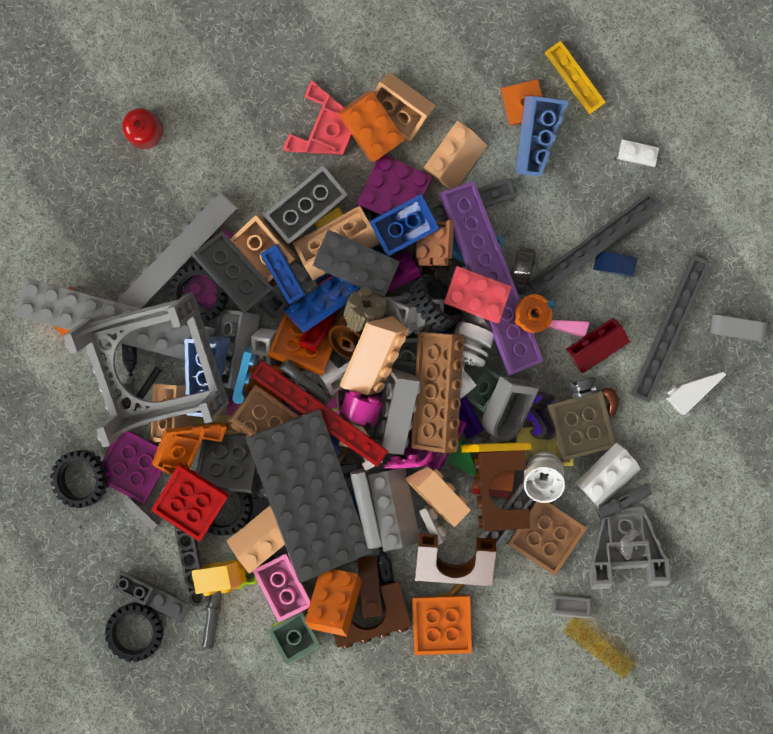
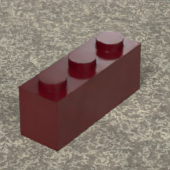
(598, 345)

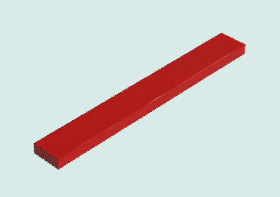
(306, 403)

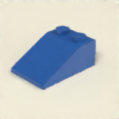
(404, 225)

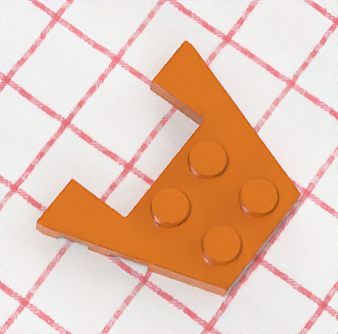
(182, 444)

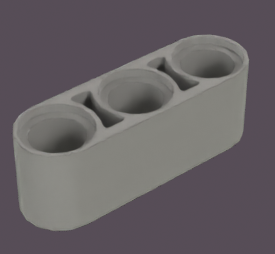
(738, 328)

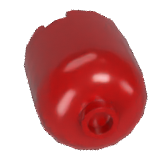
(142, 128)

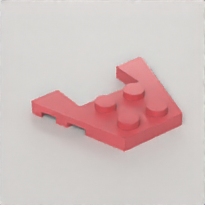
(329, 132)

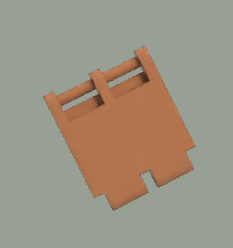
(437, 246)

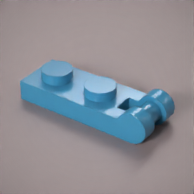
(243, 375)

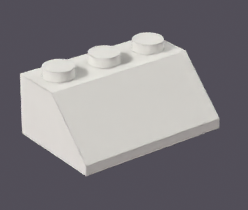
(608, 475)

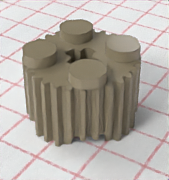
(362, 308)

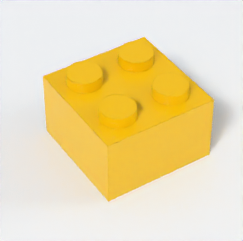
(219, 577)

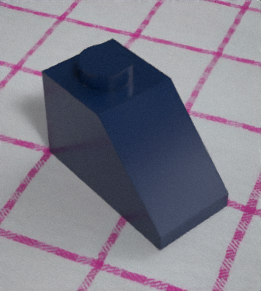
(615, 264)

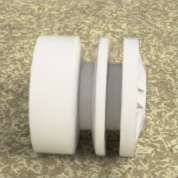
(474, 340)
(544, 477)

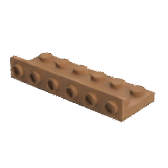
(438, 403)
(261, 412)

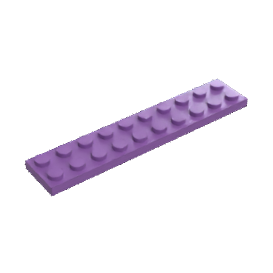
(485, 258)

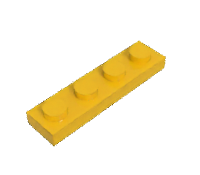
(574, 77)

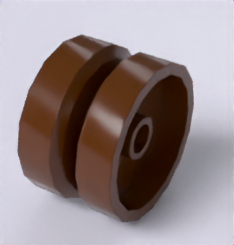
(343, 339)

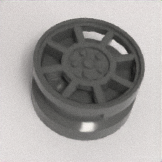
(582, 385)

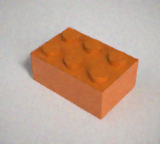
(370, 126)
(333, 602)

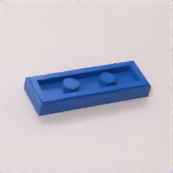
(283, 273)

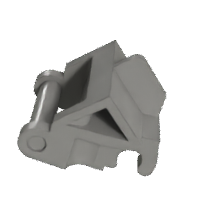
(405, 313)

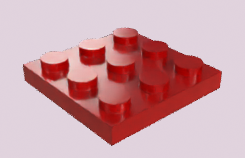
(190, 502)

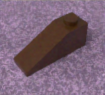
(370, 586)

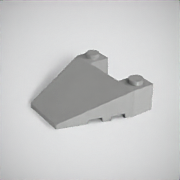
(646, 550)

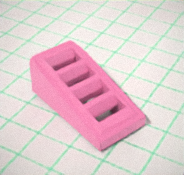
(576, 328)

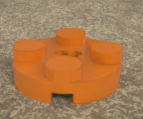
(523, 313)

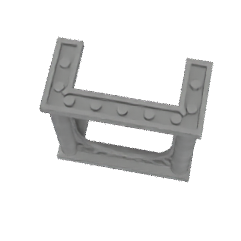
(121, 420)

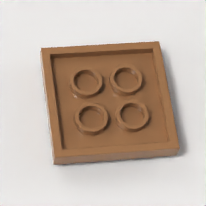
(549, 538)

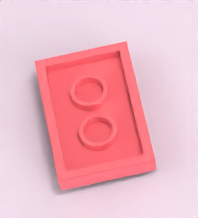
(477, 295)

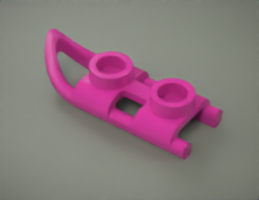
(411, 461)

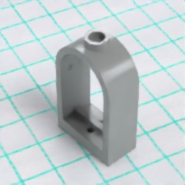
(519, 411)

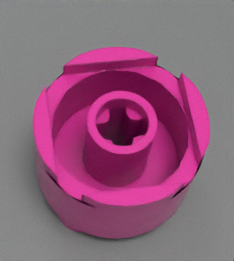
(361, 407)

